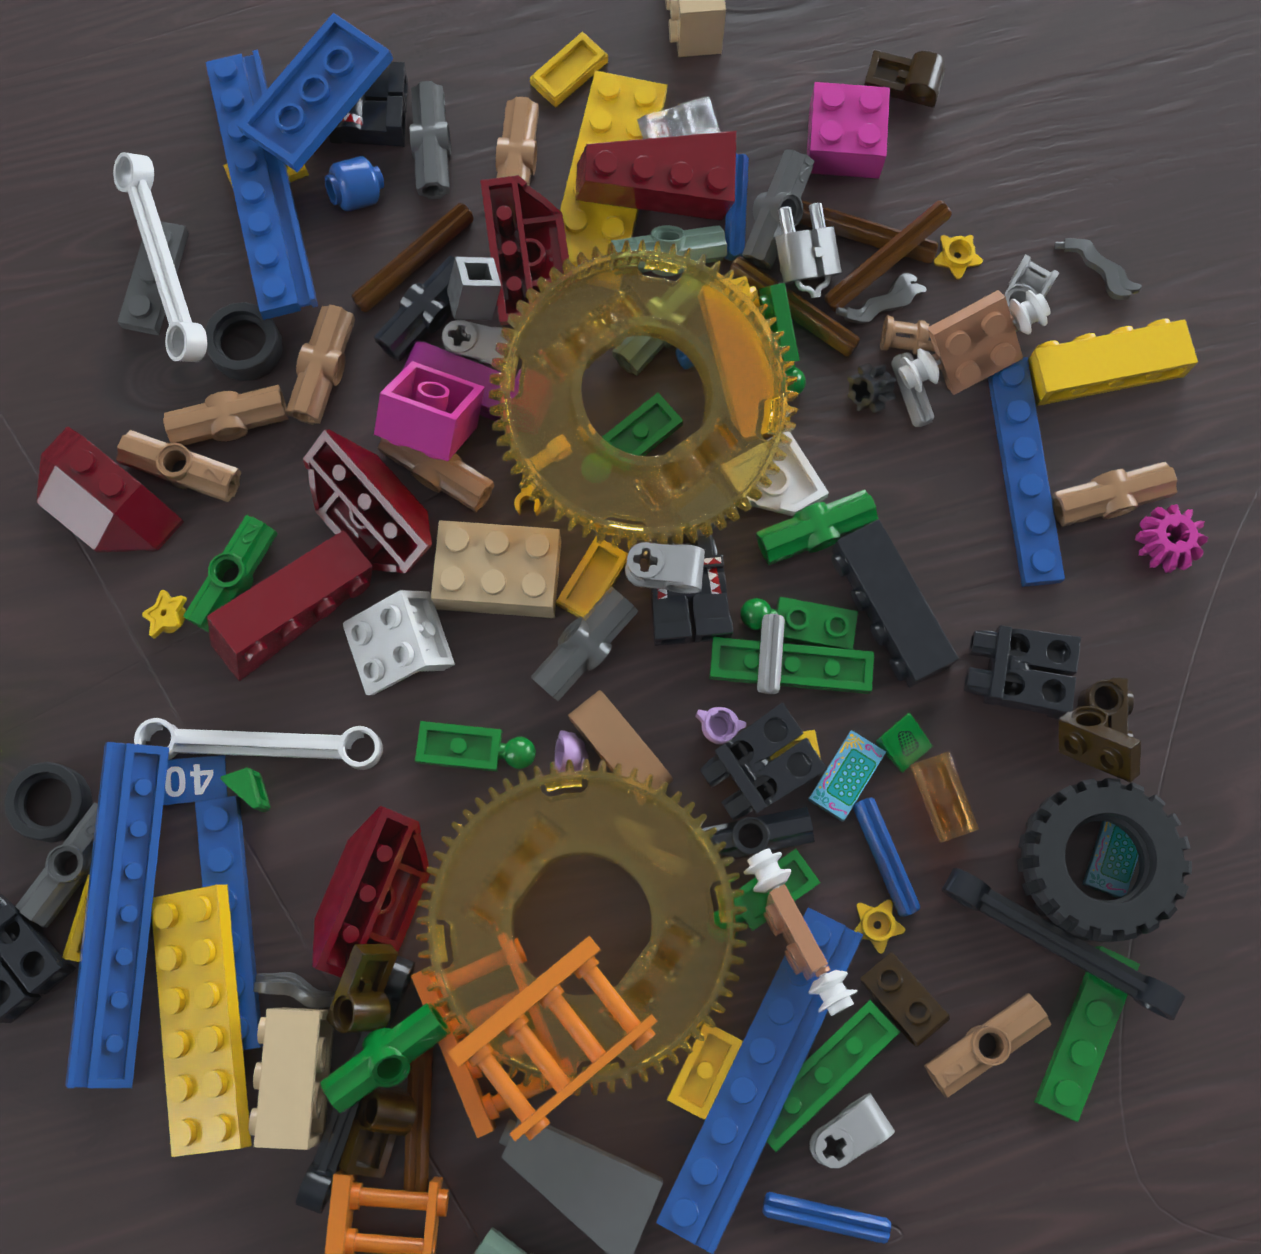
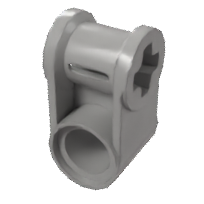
(1029, 277)
(478, 341)
(671, 567)
(857, 1127)

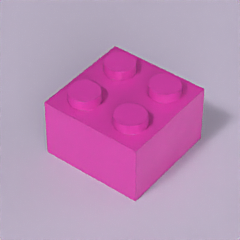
(848, 129)
(428, 411)

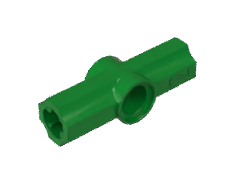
(816, 527)
(244, 552)
(385, 1057)

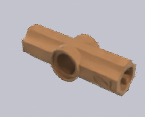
(517, 147)
(320, 364)
(226, 416)
(159, 458)
(440, 475)
(1114, 494)
(1010, 1030)

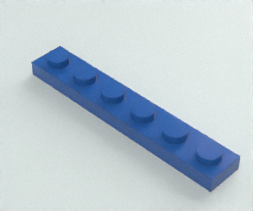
(1025, 476)
(225, 863)

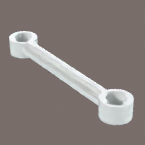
(183, 339)
(261, 743)

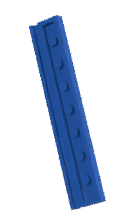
(261, 193)
(117, 916)
(753, 1094)

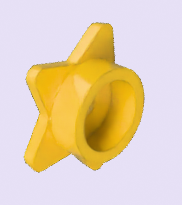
(960, 245)
(165, 614)
(883, 914)

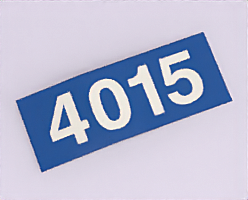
(195, 779)

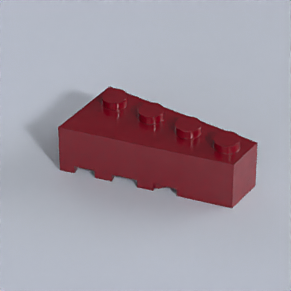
(662, 174)
(287, 604)

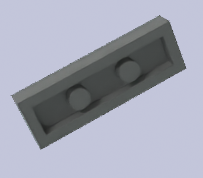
(142, 303)

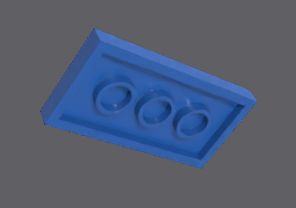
(315, 92)

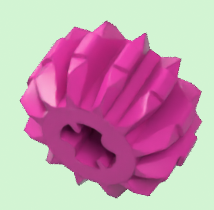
(1171, 523)

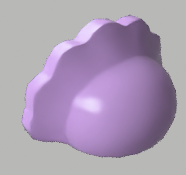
(719, 724)
(569, 747)

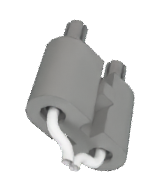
(807, 252)

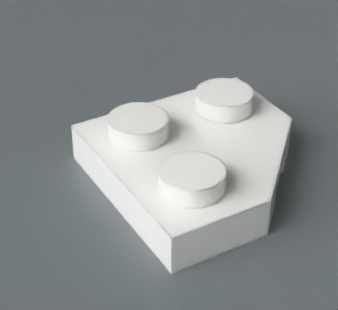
(793, 486)

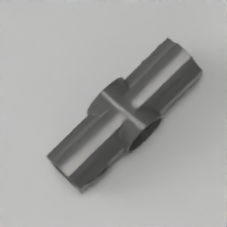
(430, 140)
(783, 191)
(584, 643)
(53, 885)

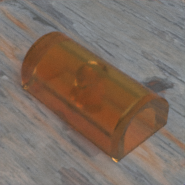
(944, 797)

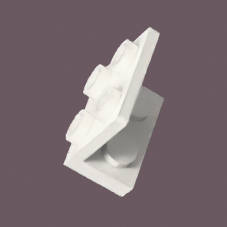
(397, 640)

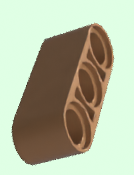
(616, 740)

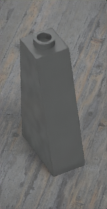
(588, 1185)

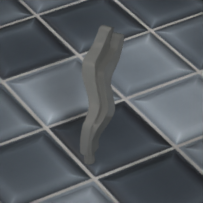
(1114, 276)
(898, 297)
(295, 986)

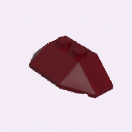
(523, 238)
(100, 498)
(368, 502)
(371, 890)

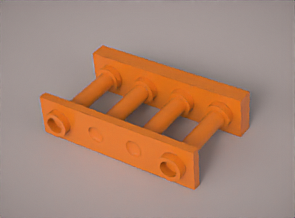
(513, 1021)
(480, 1108)
(351, 1195)

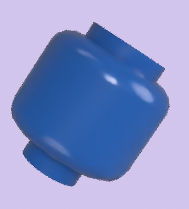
(354, 183)

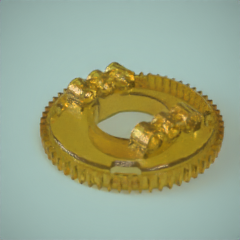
(597, 310)
(510, 848)

